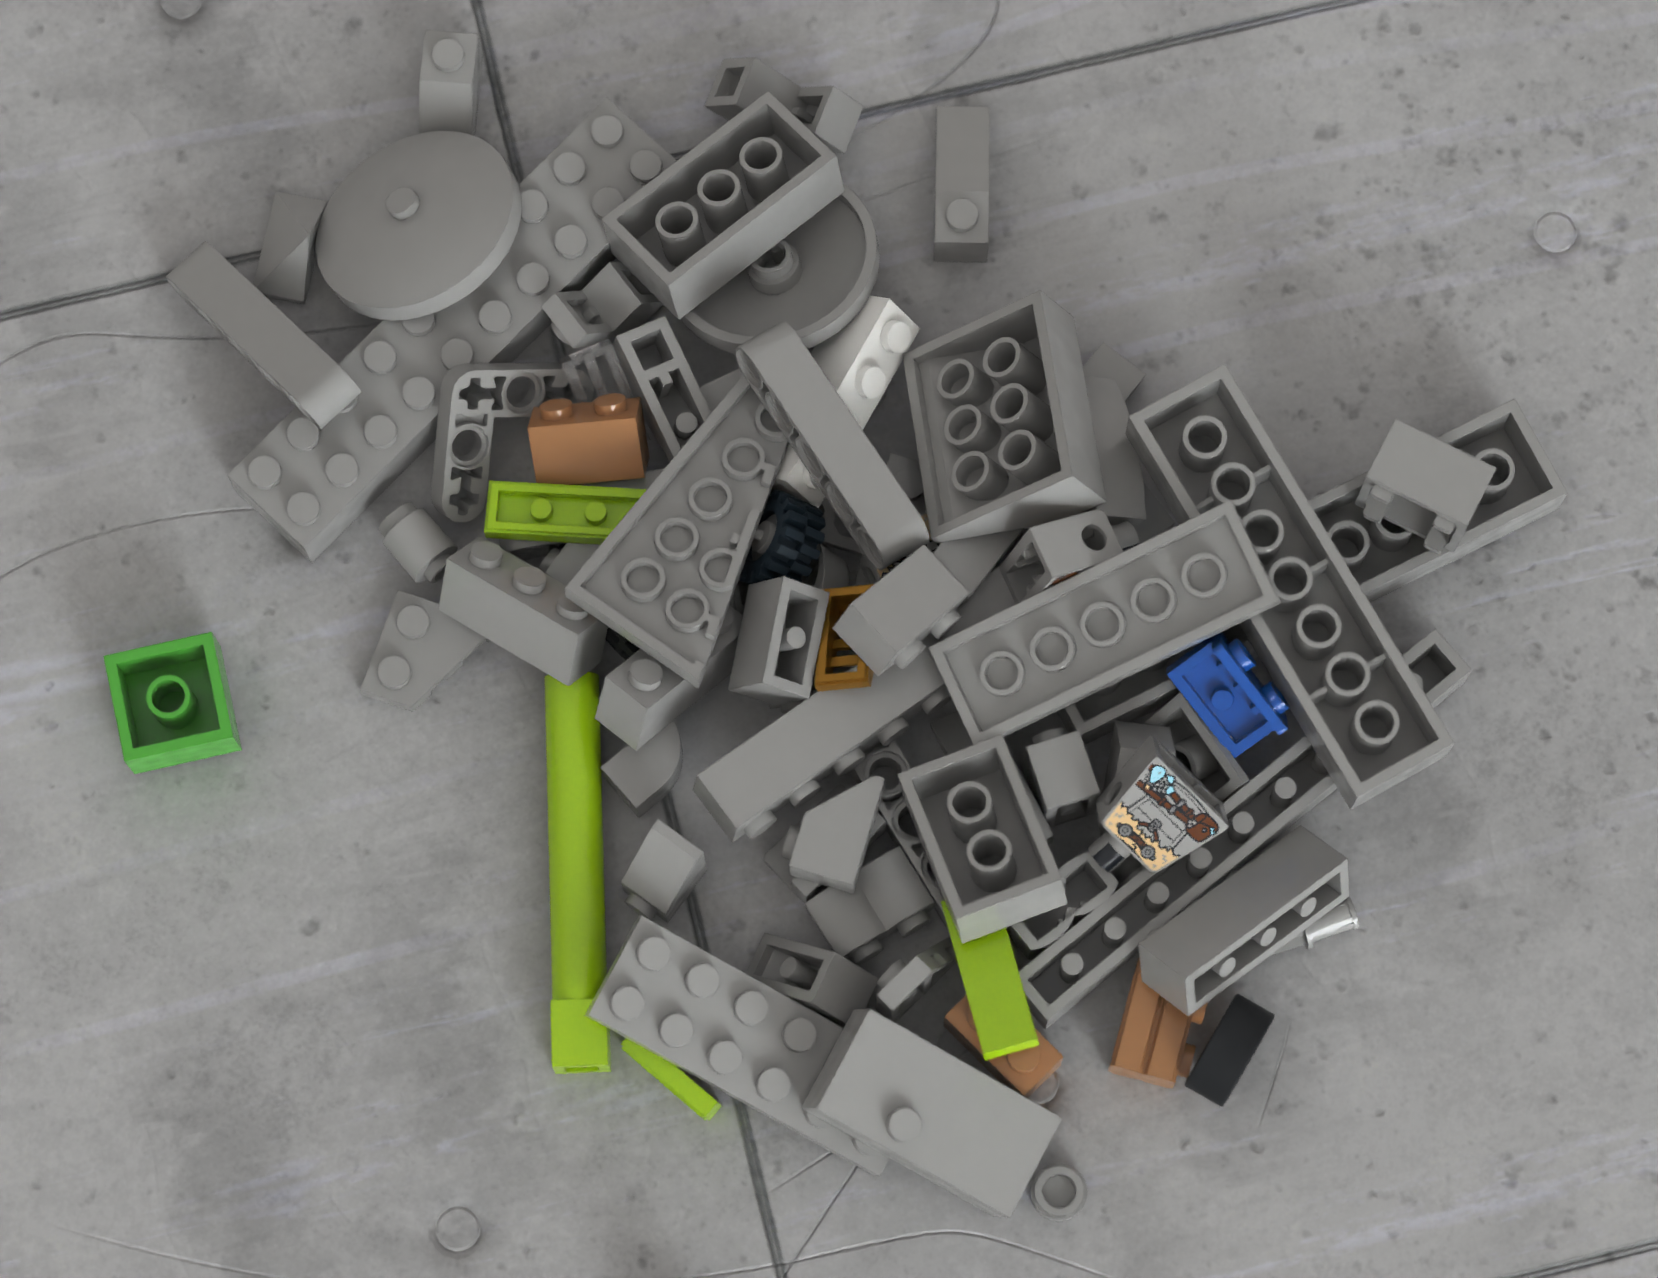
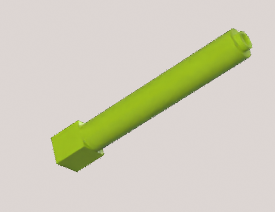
(576, 874)

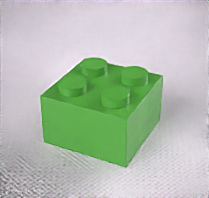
(172, 703)

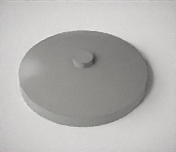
(418, 225)
(808, 279)

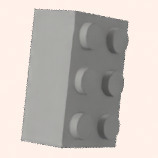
(982, 839)

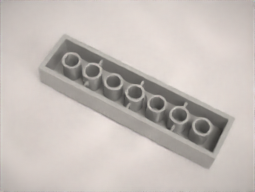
(1324, 636)

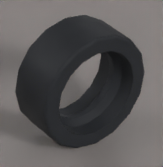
(1229, 1050)

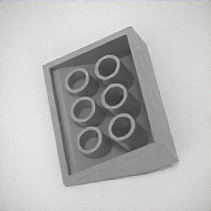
(1004, 422)

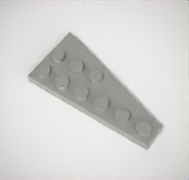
(683, 544)

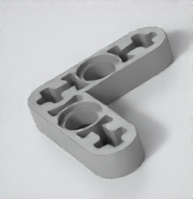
(478, 415)

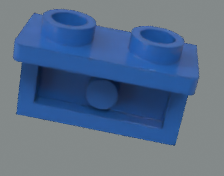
(1228, 694)

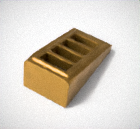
(830, 643)

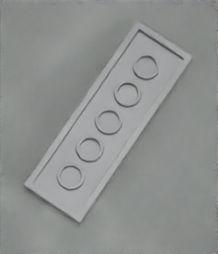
(1104, 624)
(724, 1031)

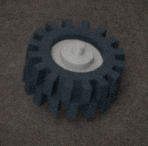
(784, 540)

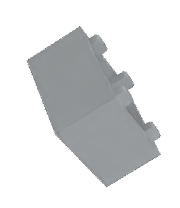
(1424, 486)

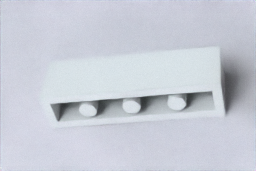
(859, 367)

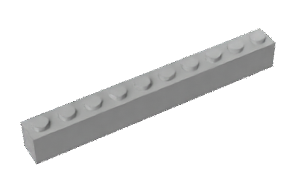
(838, 725)
(1255, 819)

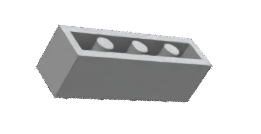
(1243, 920)

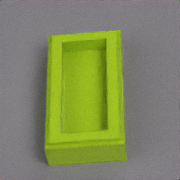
(674, 1080)

